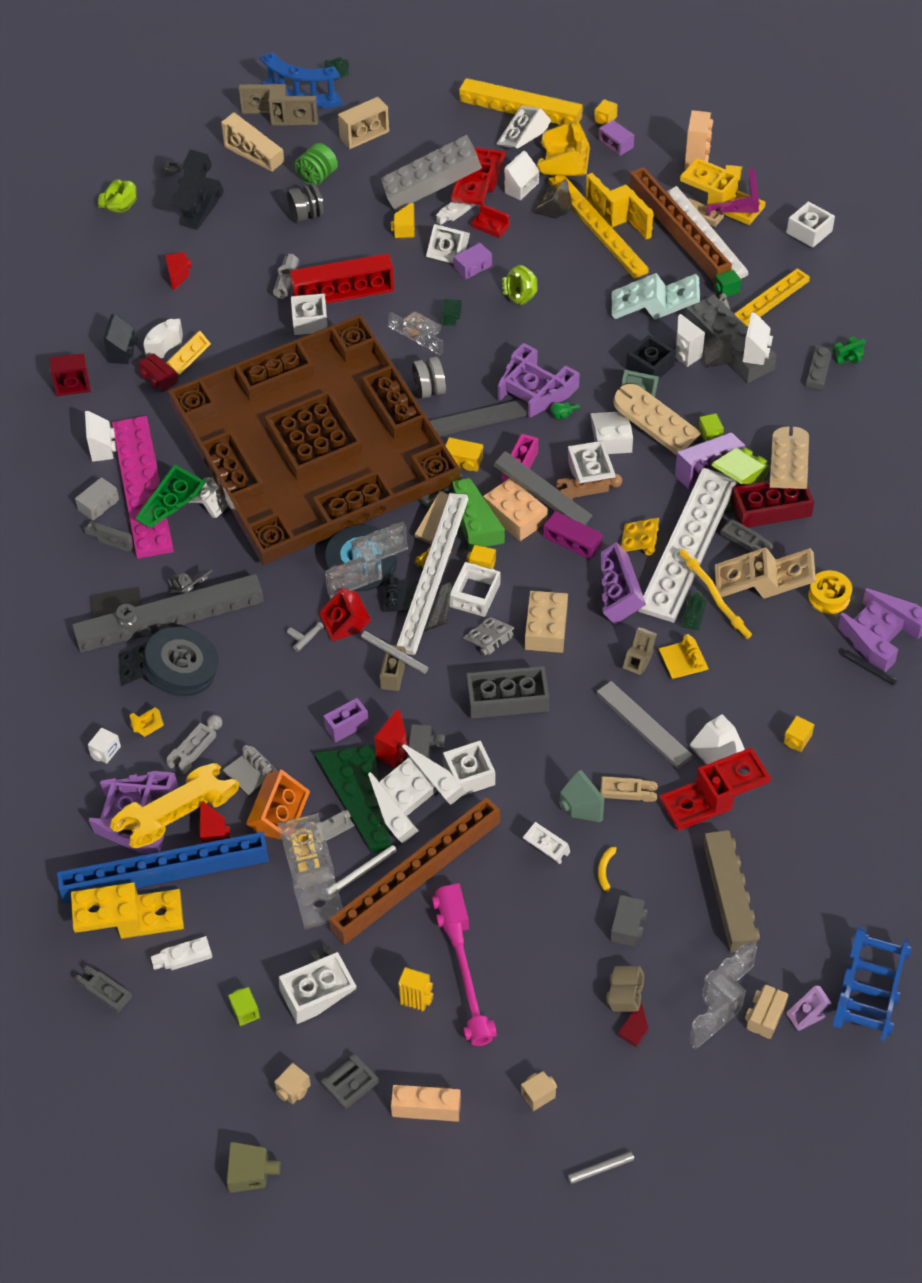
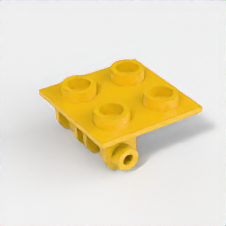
(640, 535)
(683, 658)

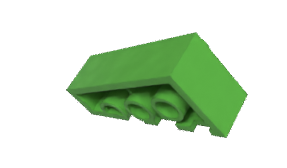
(478, 520)

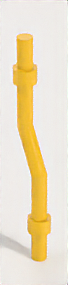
(735, 620)

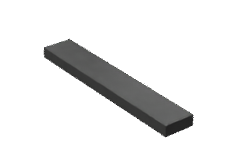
(480, 417)
(541, 488)

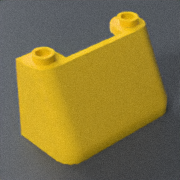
(566, 151)

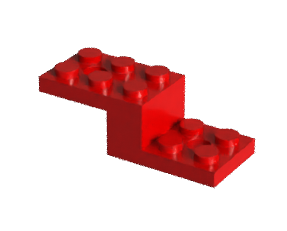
(481, 180)
(715, 789)

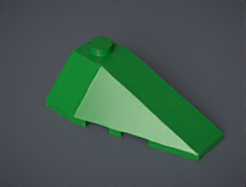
(172, 494)

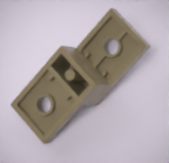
(281, 107)

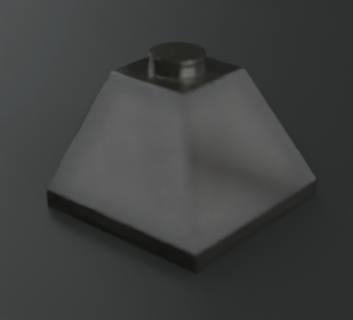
(554, 201)

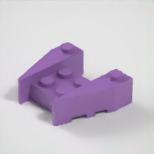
(535, 384)
(879, 624)
(126, 791)

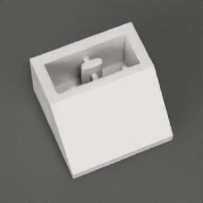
(520, 176)

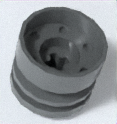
(305, 203)

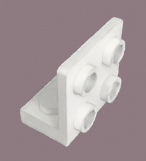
(211, 498)

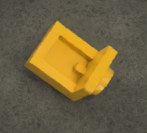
(147, 722)

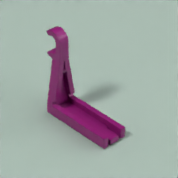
(742, 205)

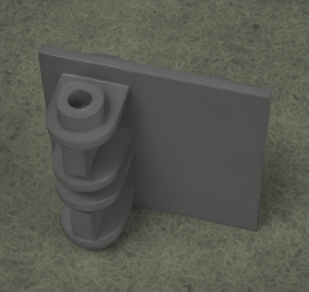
(184, 583)

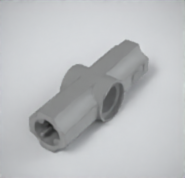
(283, 281)

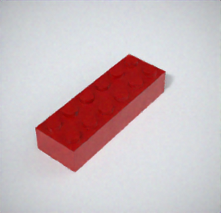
(345, 279)

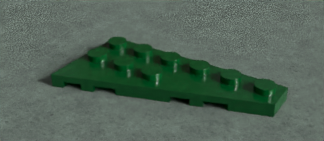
(350, 780)

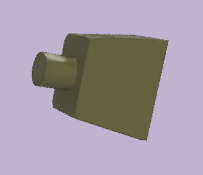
(249, 1167)

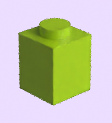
(710, 427)
(244, 1006)

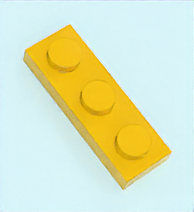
(188, 352)

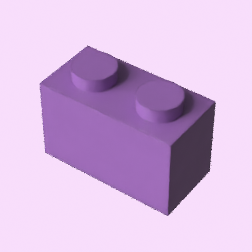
(616, 137)
(472, 261)
(346, 720)

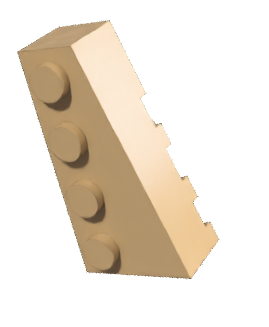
(250, 143)

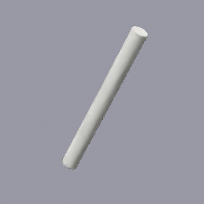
(366, 867)

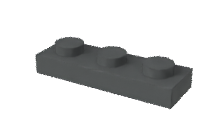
(819, 367)

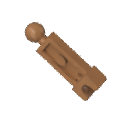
(574, 489)

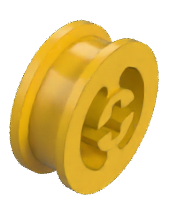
(827, 598)

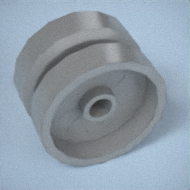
(428, 377)

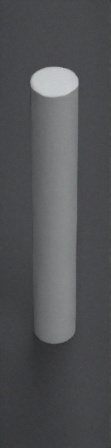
(601, 1167)

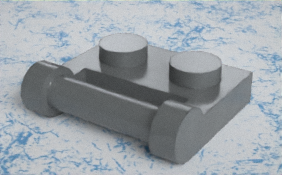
(353, 1086)

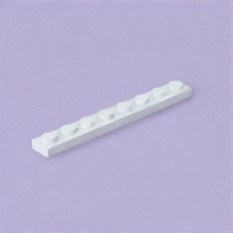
(697, 218)

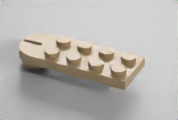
(655, 418)
(789, 458)

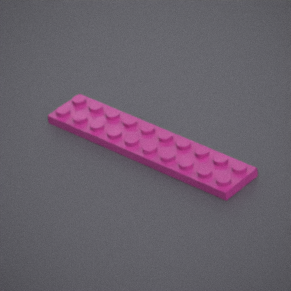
(140, 482)

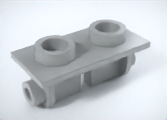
(337, 824)

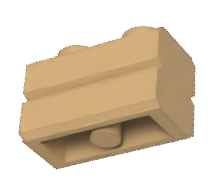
(767, 1011)

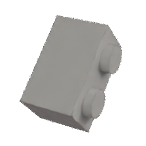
(97, 499)

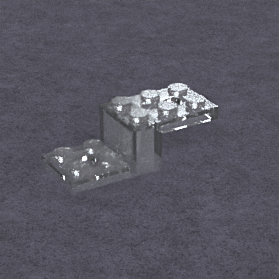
(367, 557)
(310, 870)
(723, 994)

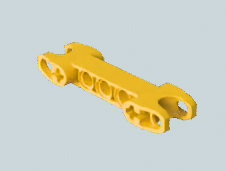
(150, 820)

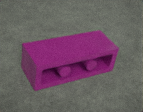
(573, 535)

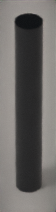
(870, 667)

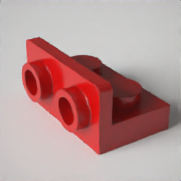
(491, 221)

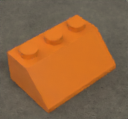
(278, 801)

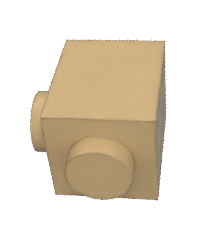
(292, 1084)
(538, 1090)

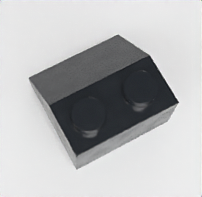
(119, 341)

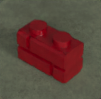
(157, 372)

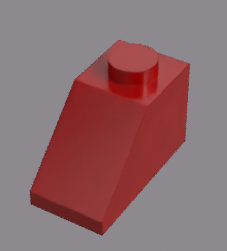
(178, 268)
(212, 825)

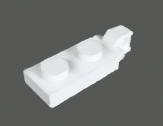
(452, 211)
(182, 954)

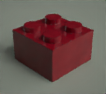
(70, 374)

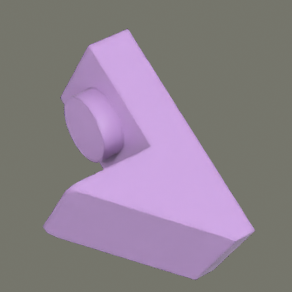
(809, 1008)

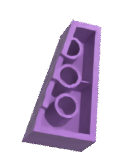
(694, 459)
(621, 588)

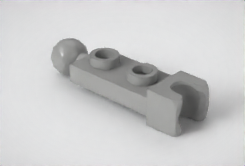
(194, 744)

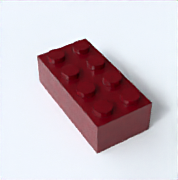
(763, 505)

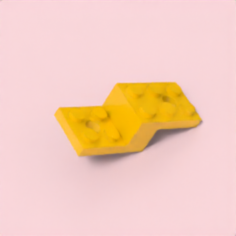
(720, 186)
(619, 206)
(127, 910)

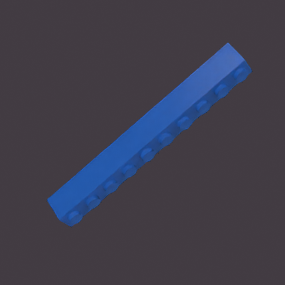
(167, 865)

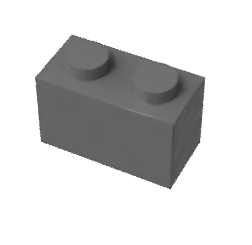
(628, 920)

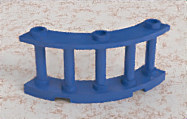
(283, 69)
(851, 985)

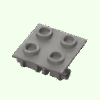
(490, 635)
(249, 769)

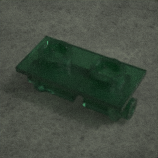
(694, 611)

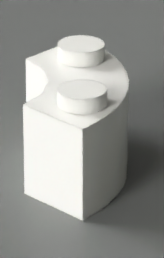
(163, 337)

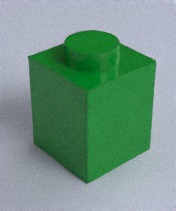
(727, 283)

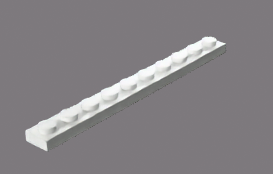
(432, 573)

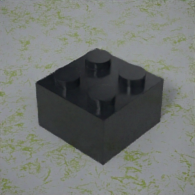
(651, 357)

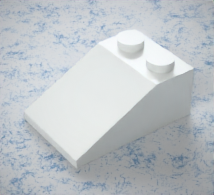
(524, 127)
(613, 430)
(590, 462)
(315, 987)

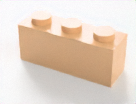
(426, 1103)

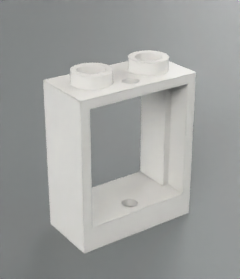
(472, 603)

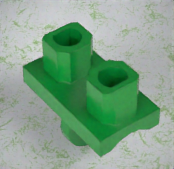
(851, 352)

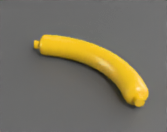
(602, 868)

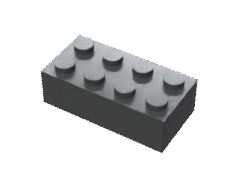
(507, 692)

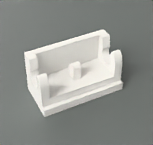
(547, 842)

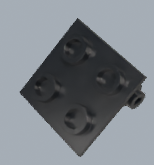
(398, 594)
(132, 664)

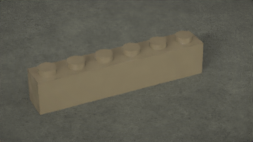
(730, 890)

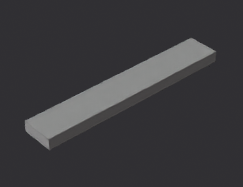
(644, 725)

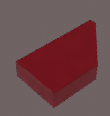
(634, 1028)

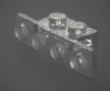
(418, 329)

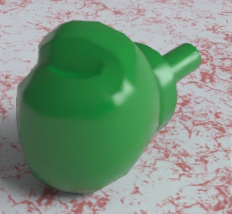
(562, 410)

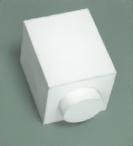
(104, 745)

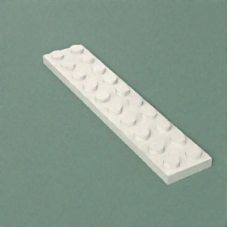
(693, 533)

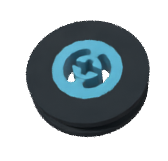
(340, 552)

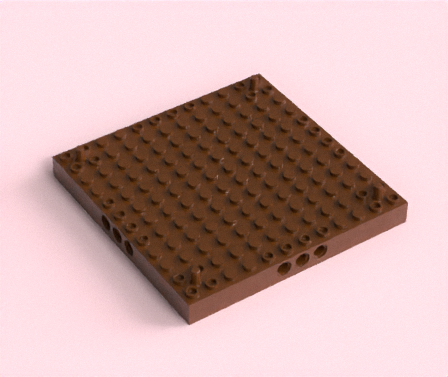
(313, 438)

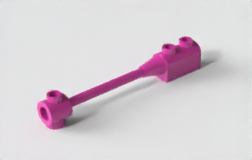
(454, 920)

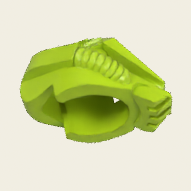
(118, 196)
(520, 285)

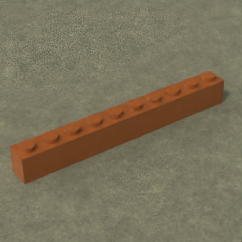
(679, 224)
(414, 871)

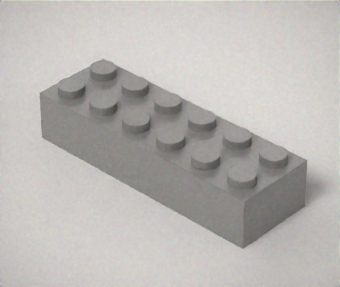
(431, 173)

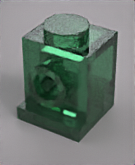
(340, 65)
(451, 312)

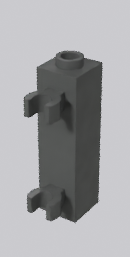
(422, 740)

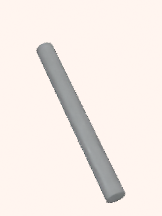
(395, 652)

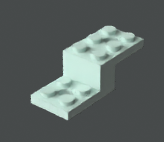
(655, 296)

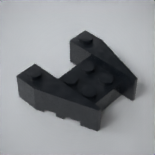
(196, 193)

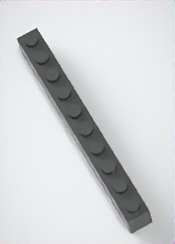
(170, 613)

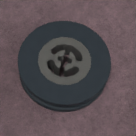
(188, 675)

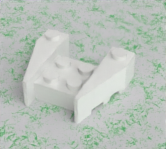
(408, 788)

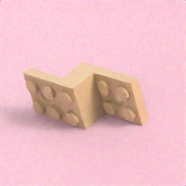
(765, 572)

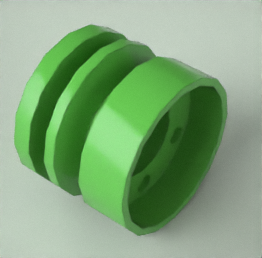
(316, 164)

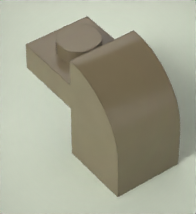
(641, 651)

